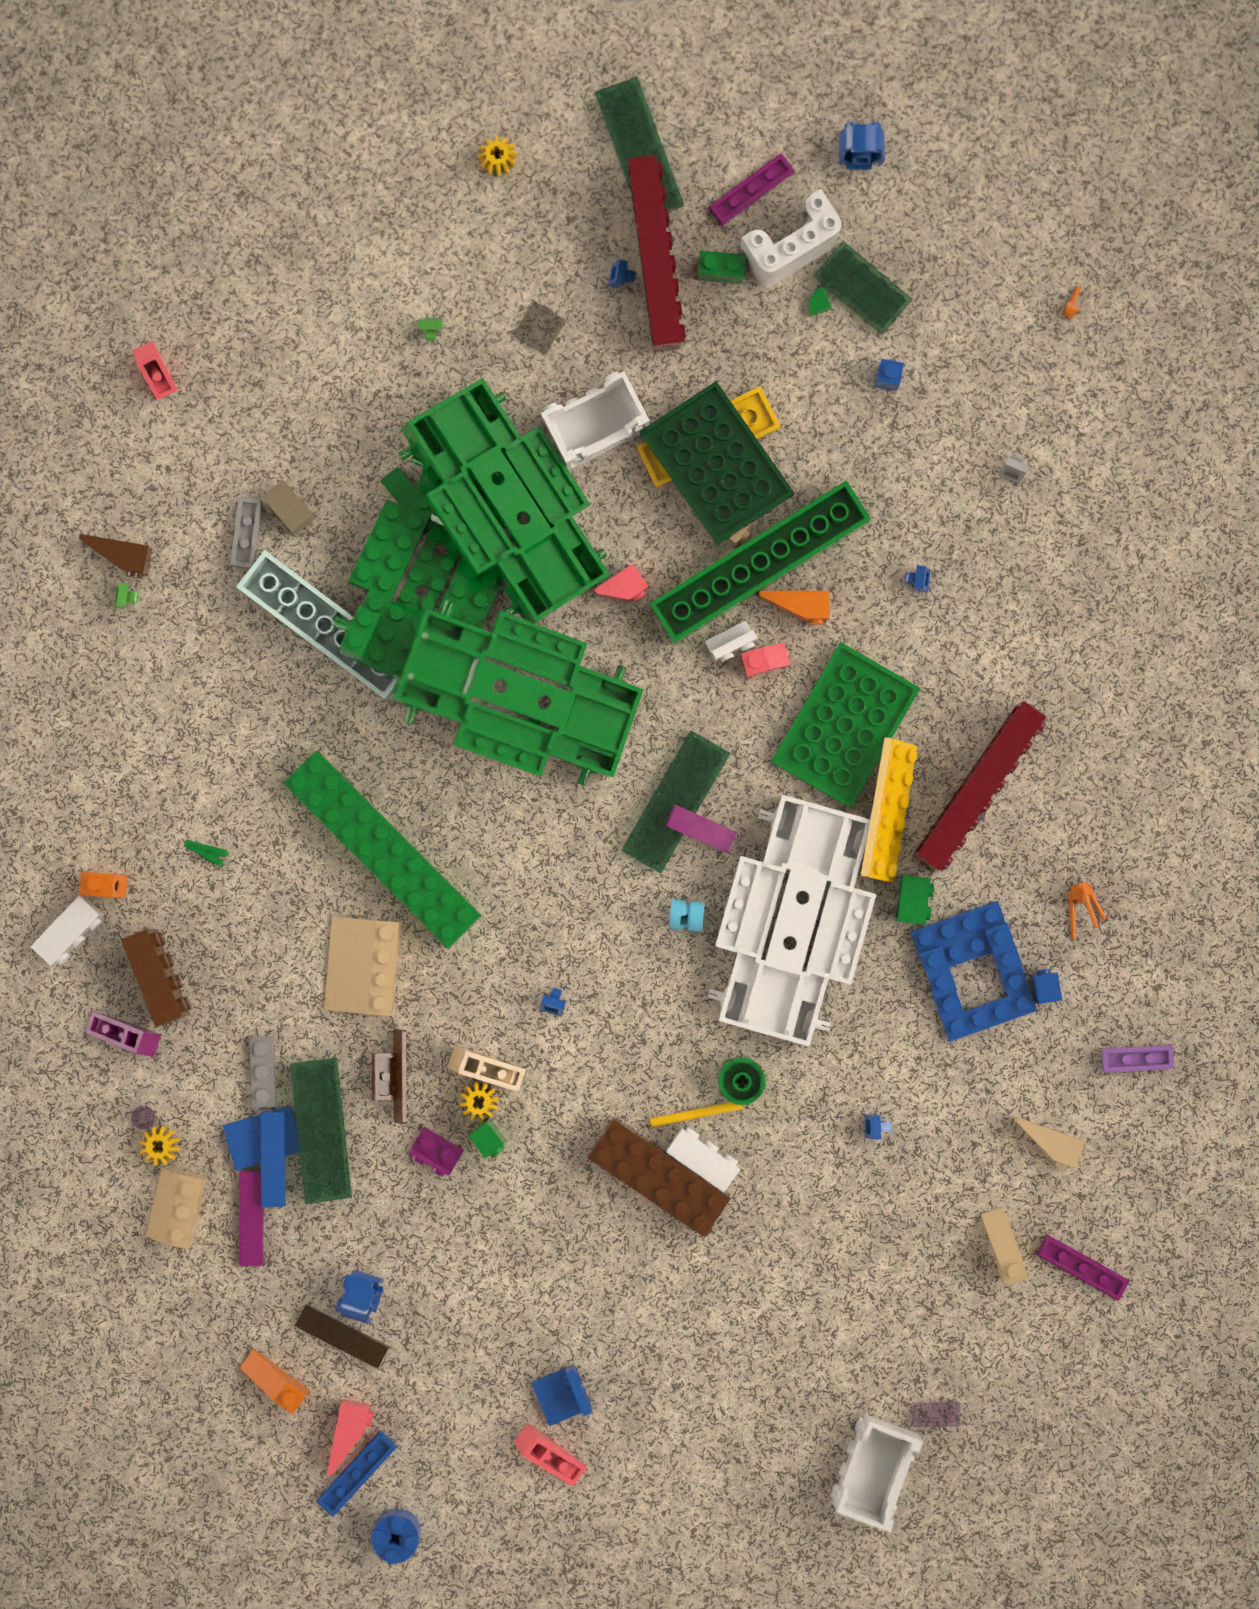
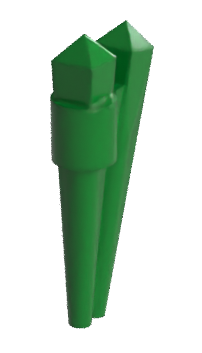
(209, 852)

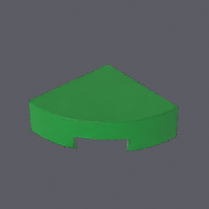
(818, 302)

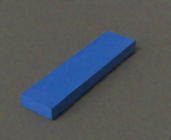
(273, 1159)
(356, 1473)

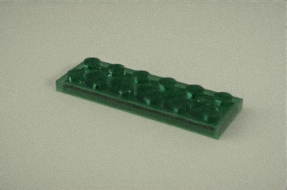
(635, 132)
(684, 785)
(320, 1130)

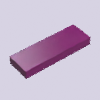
(700, 828)

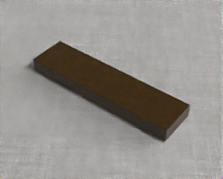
(341, 1336)

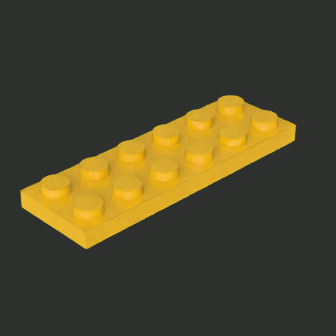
(753, 409)
(889, 810)

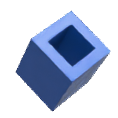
(889, 374)
(1046, 986)

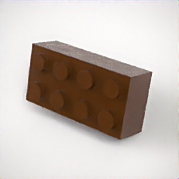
(155, 977)

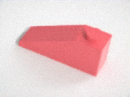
(350, 1426)
(549, 1455)

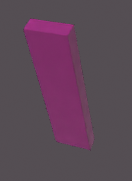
(751, 189)
(250, 1219)
(1082, 1267)

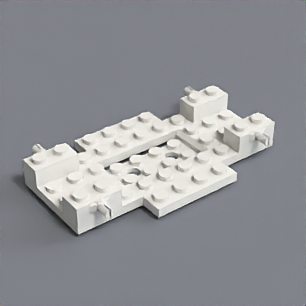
(774, 992)

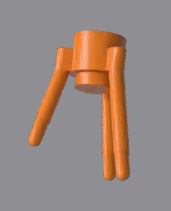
(1083, 893)

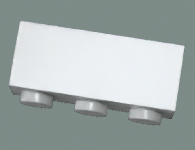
(68, 931)
(703, 1158)

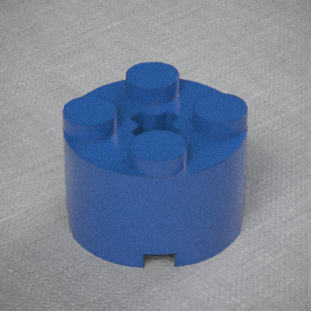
(861, 145)
(360, 1296)
(394, 1549)

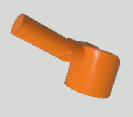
(1071, 309)

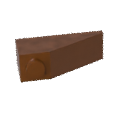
(125, 555)

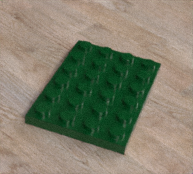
(716, 463)

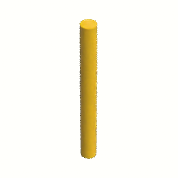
(693, 1114)

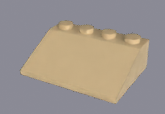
(362, 966)

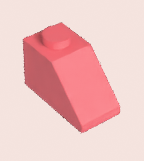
(154, 370)
(624, 586)
(764, 660)

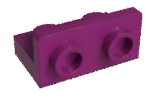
(435, 1152)

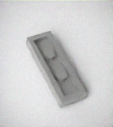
(246, 532)
(262, 1072)

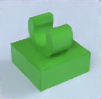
(431, 326)
(123, 596)

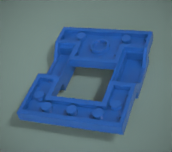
(964, 939)

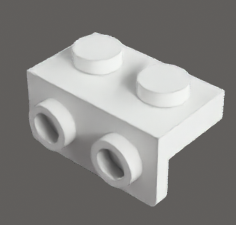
(726, 643)

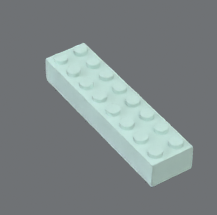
(309, 615)

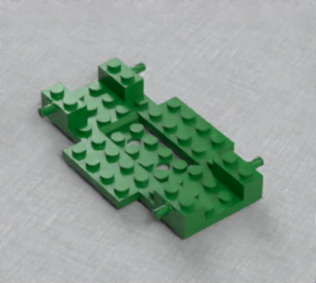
(477, 435)
(382, 629)
(450, 667)

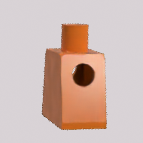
(103, 885)

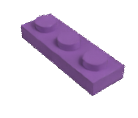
(1137, 1058)

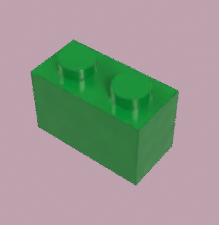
(721, 267)
(913, 899)
(488, 1139)

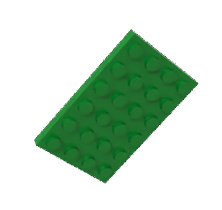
(845, 725)

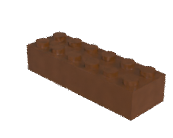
(659, 1177)

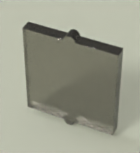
(539, 328)

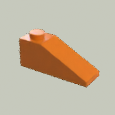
(805, 605)
(274, 1381)

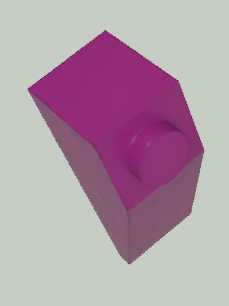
(123, 1034)

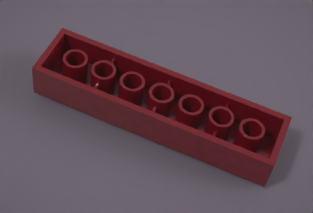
(654, 252)
(979, 786)

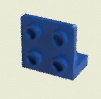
(562, 1395)

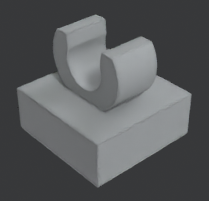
(1014, 468)

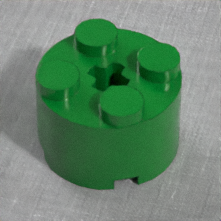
(749, 1091)

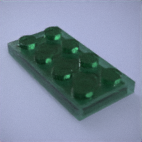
(862, 288)

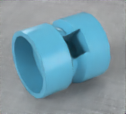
(695, 914)

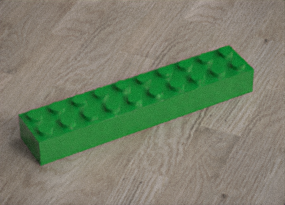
(760, 562)
(383, 849)

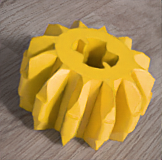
(506, 156)
(487, 1102)
(151, 1145)

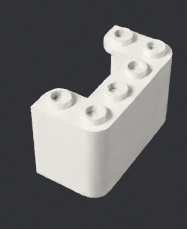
(776, 261)
(595, 421)
(875, 1471)

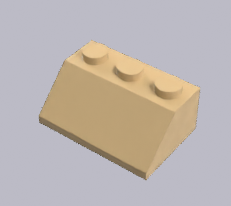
(176, 1207)

